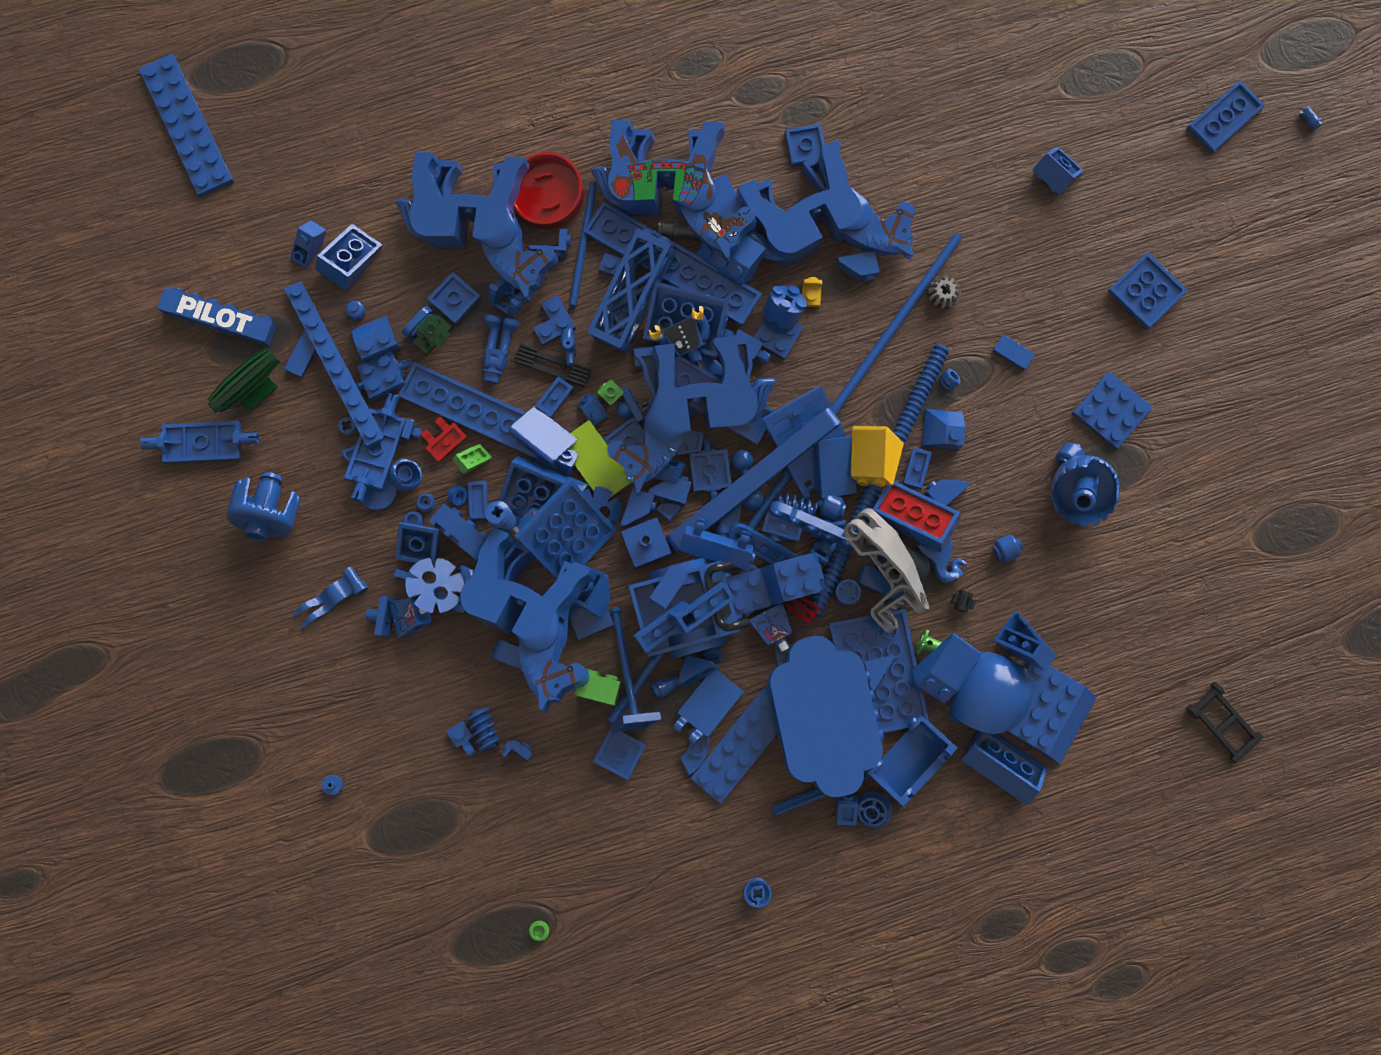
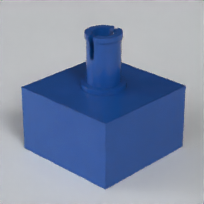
(646, 543)

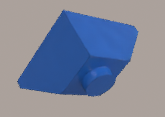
(943, 429)
(595, 595)

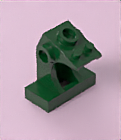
(431, 333)

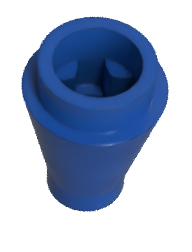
(664, 686)

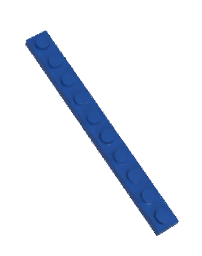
(334, 364)

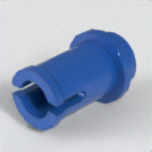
(1311, 118)

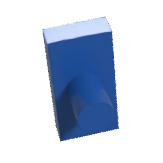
(382, 616)

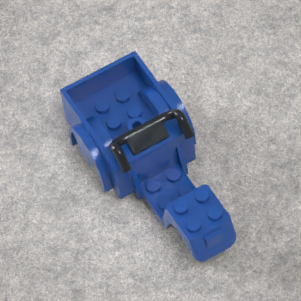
(751, 591)

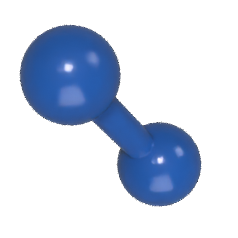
(743, 461)

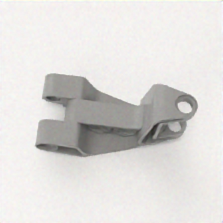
(881, 539)

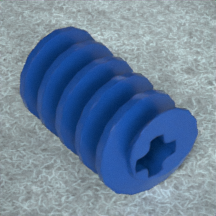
(807, 508)
(500, 516)
(483, 729)

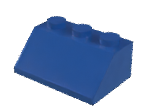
(742, 263)

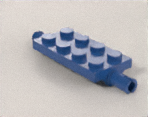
(200, 441)
(371, 465)

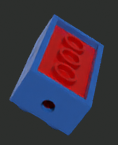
(917, 516)

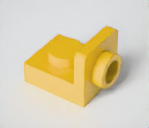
(812, 291)

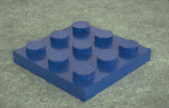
(1147, 290)
(1112, 410)

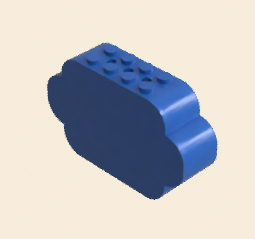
(825, 716)

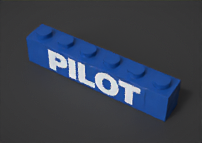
(217, 316)

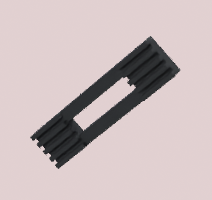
(526, 356)

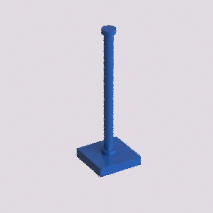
(635, 720)

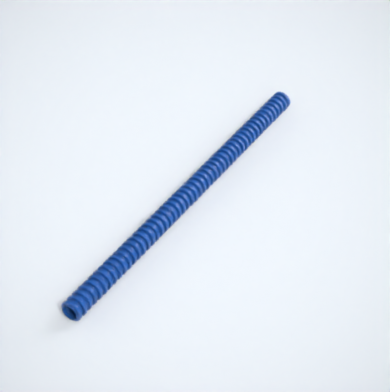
(870, 494)

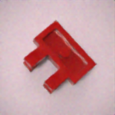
(445, 442)

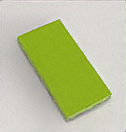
(594, 462)

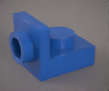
(847, 810)

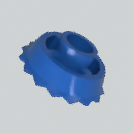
(874, 810)

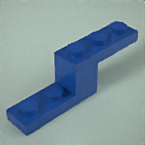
(684, 617)

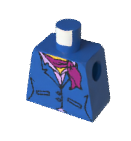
(408, 617)
(773, 627)

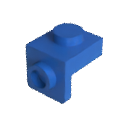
(592, 408)
(521, 748)

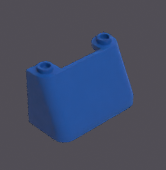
(912, 761)

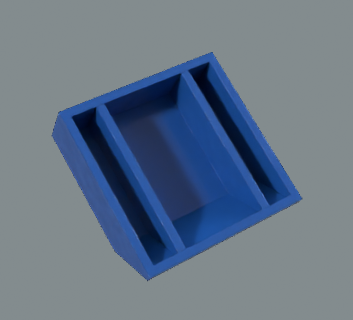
(1054, 713)

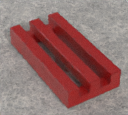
(811, 613)

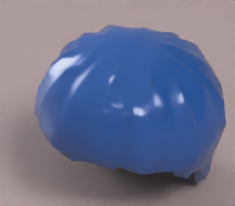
(405, 475)

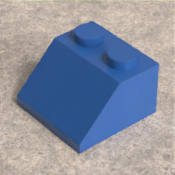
(1057, 170)
(375, 339)
(417, 543)

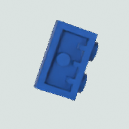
(563, 464)

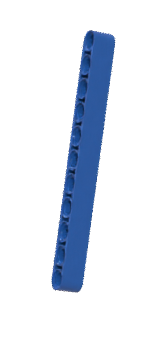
(759, 475)

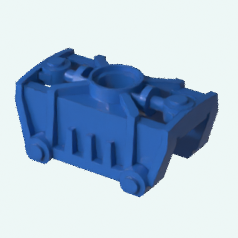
(503, 289)

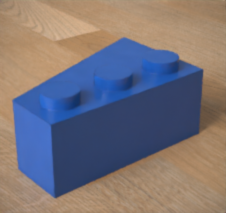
(459, 530)
(1024, 643)

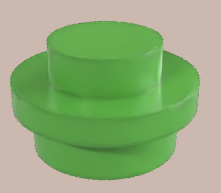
(539, 931)

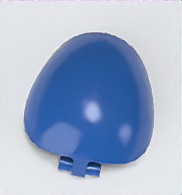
(994, 694)

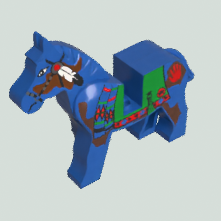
(639, 183)

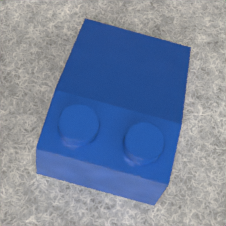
(347, 257)
(946, 668)

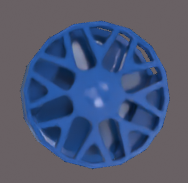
(757, 892)

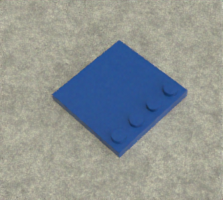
(565, 529)

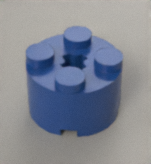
(784, 306)

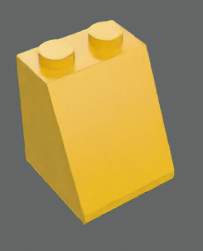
(875, 455)

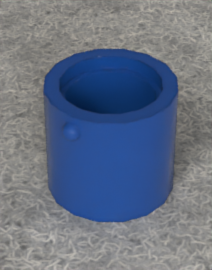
(847, 593)

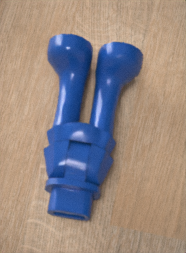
(494, 359)

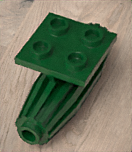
(246, 384)

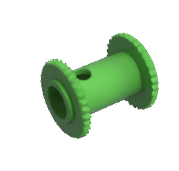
(926, 643)

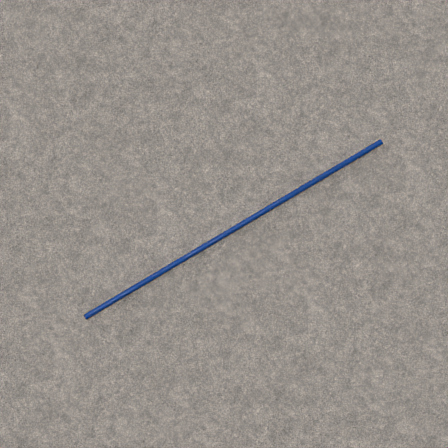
(837, 405)

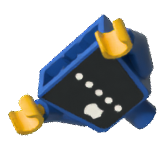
(686, 335)

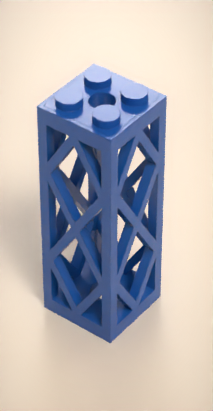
(624, 274)

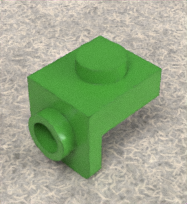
(609, 392)

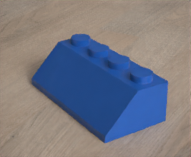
(1005, 765)

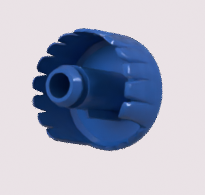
(1085, 490)
(259, 514)

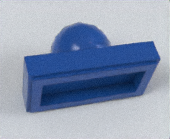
(630, 406)

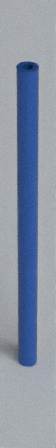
(583, 244)

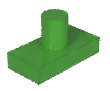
(471, 458)

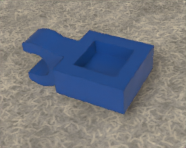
(461, 736)

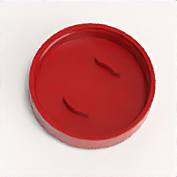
(549, 191)

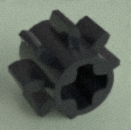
(963, 601)

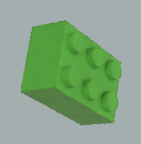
(600, 688)

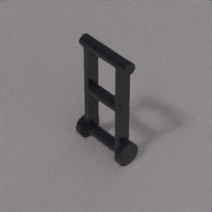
(1218, 692)

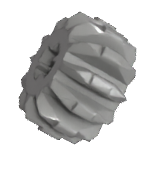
(944, 299)

